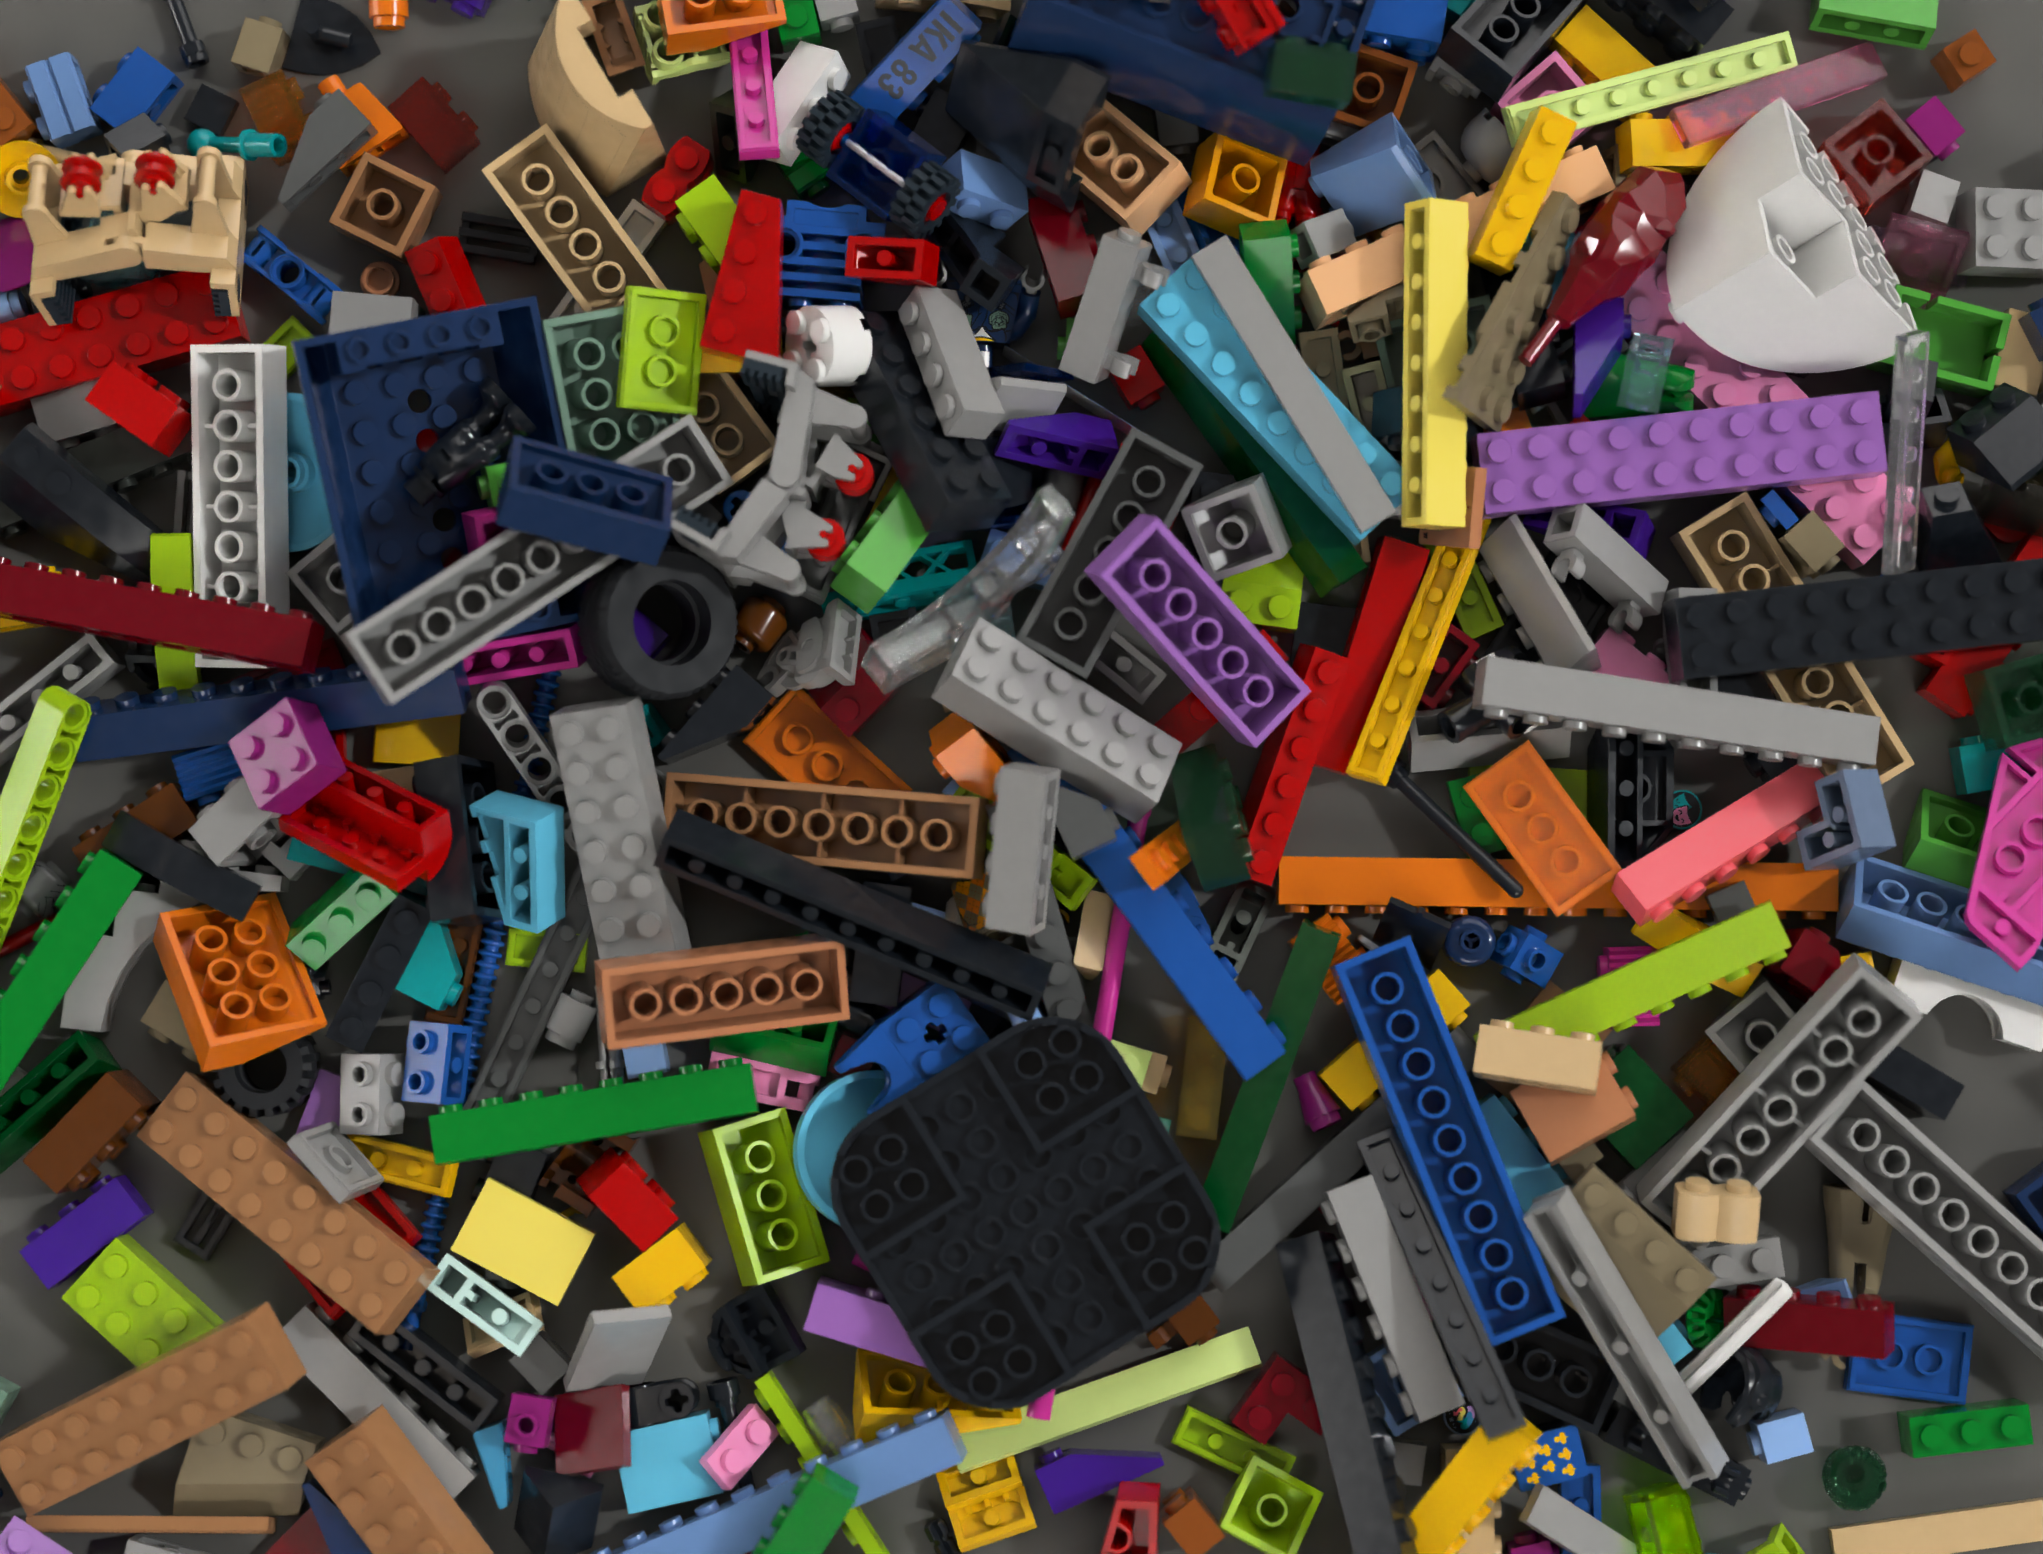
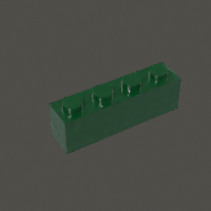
(49, 1093)

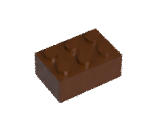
(92, 1132)

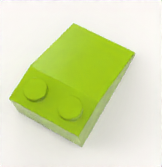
(1268, 594)

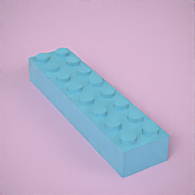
(1202, 337)

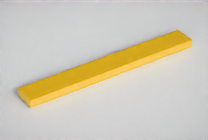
(1412, 662)

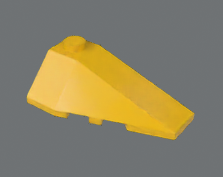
(897, 1390)

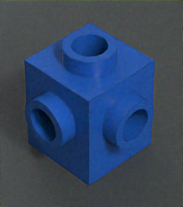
(1526, 956)

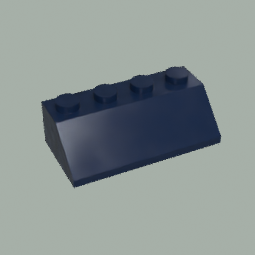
(585, 501)

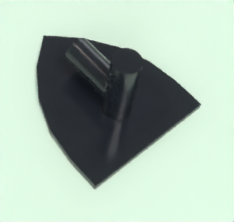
(328, 40)

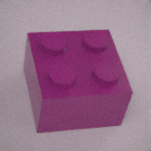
(287, 756)

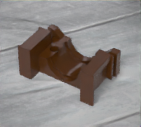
(576, 1160)

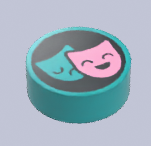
(1686, 809)

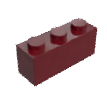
(1063, 251)

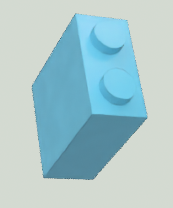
(667, 1463)

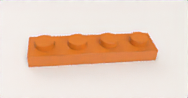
(1162, 856)

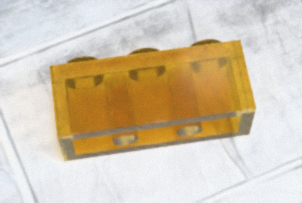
(1199, 1083)

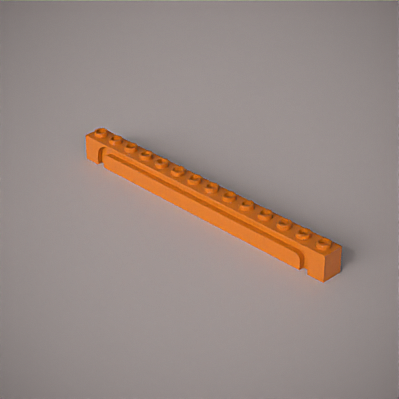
(1463, 884)

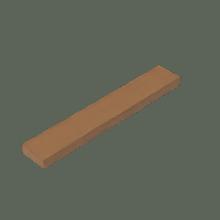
(152, 1524)

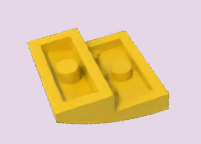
(416, 740)
(986, 1503)

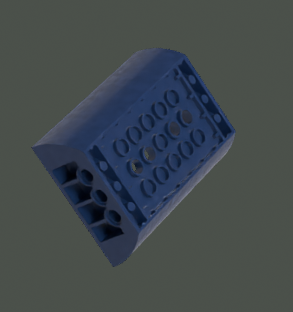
(1177, 65)
(367, 436)

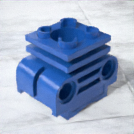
(817, 265)

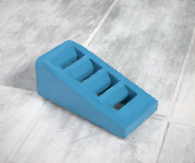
(496, 1460)

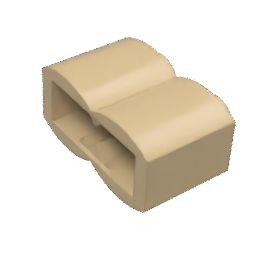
(1715, 1211)

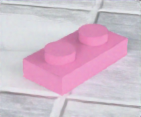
(739, 1446)

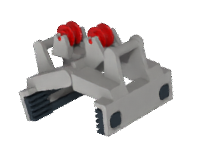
(782, 500)

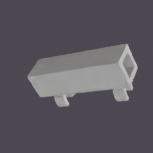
(1107, 305)
(1607, 563)

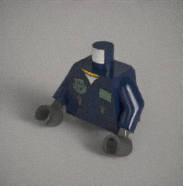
(1007, 321)

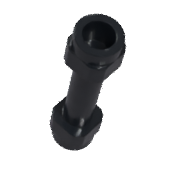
(192, 49)

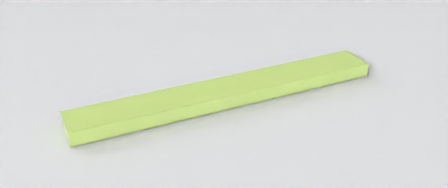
(1661, 84)
(1117, 1397)

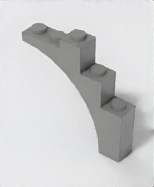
(95, 991)

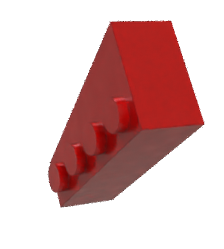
(749, 285)
(1134, 1520)

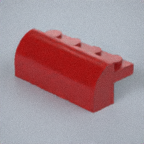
(374, 828)

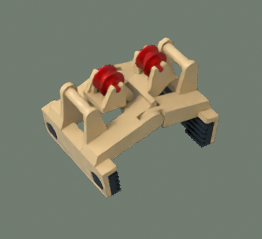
(155, 189)

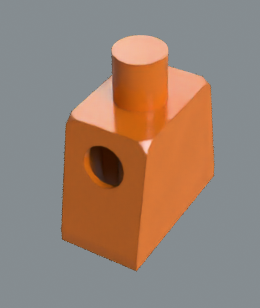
(389, 128)

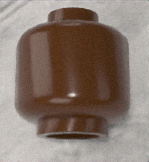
(759, 624)

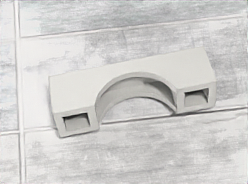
(2010, 1017)

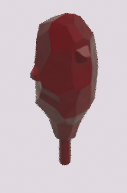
(1613, 249)

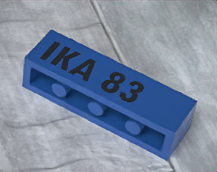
(918, 59)

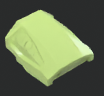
(651, 43)

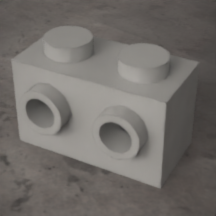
(371, 1093)

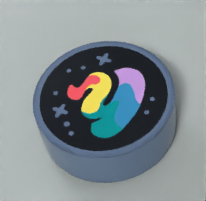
(1461, 1419)

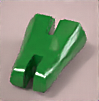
(1675, 395)

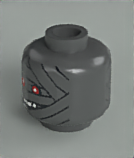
(43, 890)

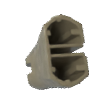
(1855, 1238)

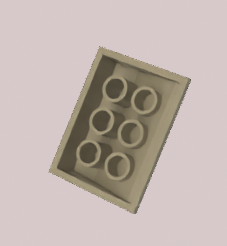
(1651, 1261)

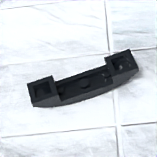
(181, 866)

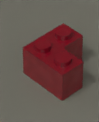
(1272, 1394)

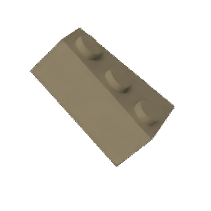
(245, 1469)

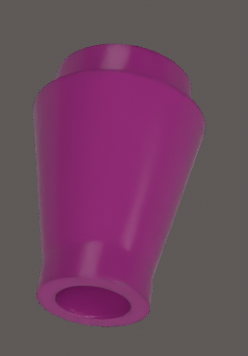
(1316, 1102)

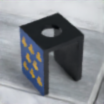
(1557, 1460)

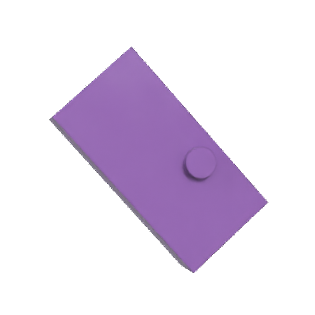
(859, 1319)

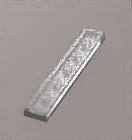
(1905, 452)

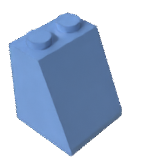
(1372, 175)

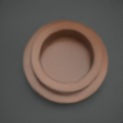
(380, 279)

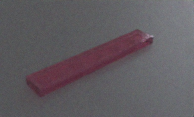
(1798, 86)

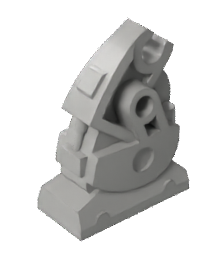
(816, 654)

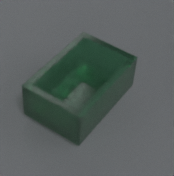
(1211, 817)

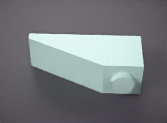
(485, 1305)

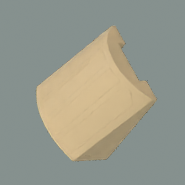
(602, 133)

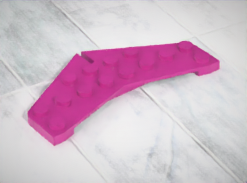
(2007, 877)

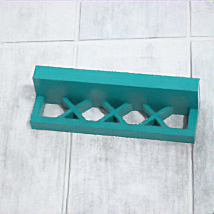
(919, 590)

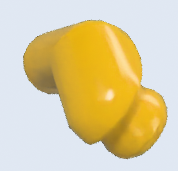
(1945, 465)

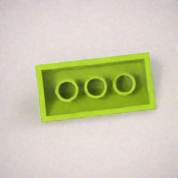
(760, 1198)

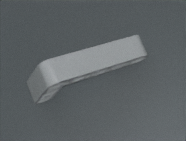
(532, 747)

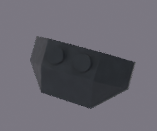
(1630, 794)

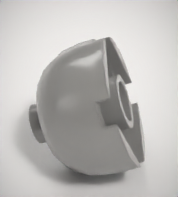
(1485, 147)

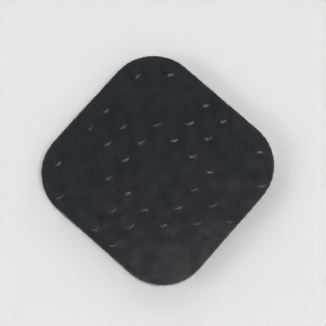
(1025, 1213)

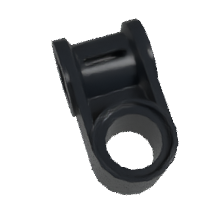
(653, 1402)

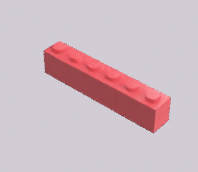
(1719, 845)

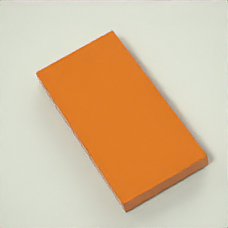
(811, 749)
(1542, 828)

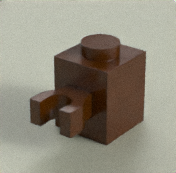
(1193, 1323)

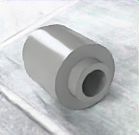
(570, 1019)

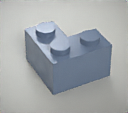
(1853, 822)

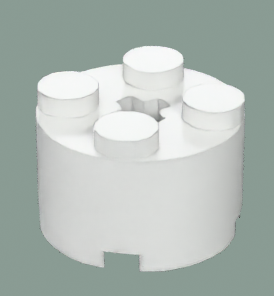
(828, 344)

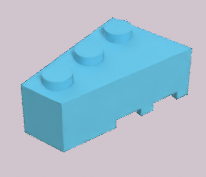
(526, 856)

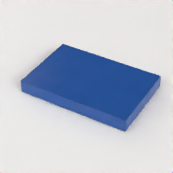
(1927, 1362)

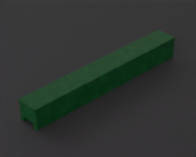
(1316, 542)
(1261, 1093)

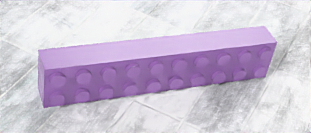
(1681, 454)

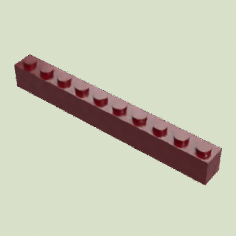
(160, 618)

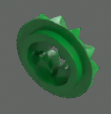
(1706, 1307)

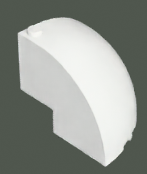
(1780, 259)

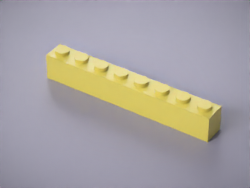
(1432, 349)

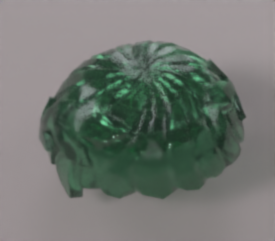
(1854, 1477)

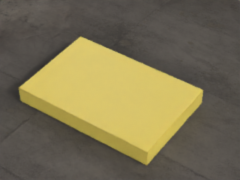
(523, 1241)

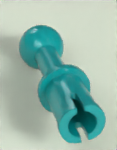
(248, 144)

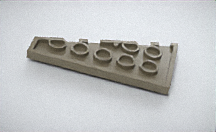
(1513, 319)

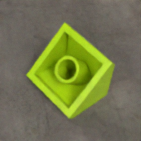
(1269, 1508)

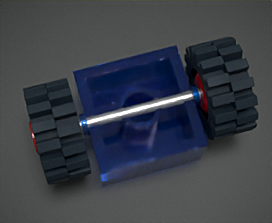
(880, 163)

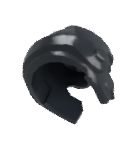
(1752, 1384)

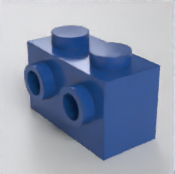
(436, 1063)

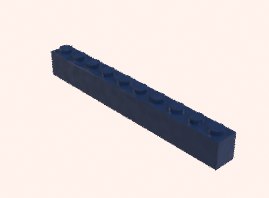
(217, 713)

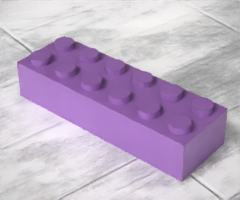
(1197, 630)

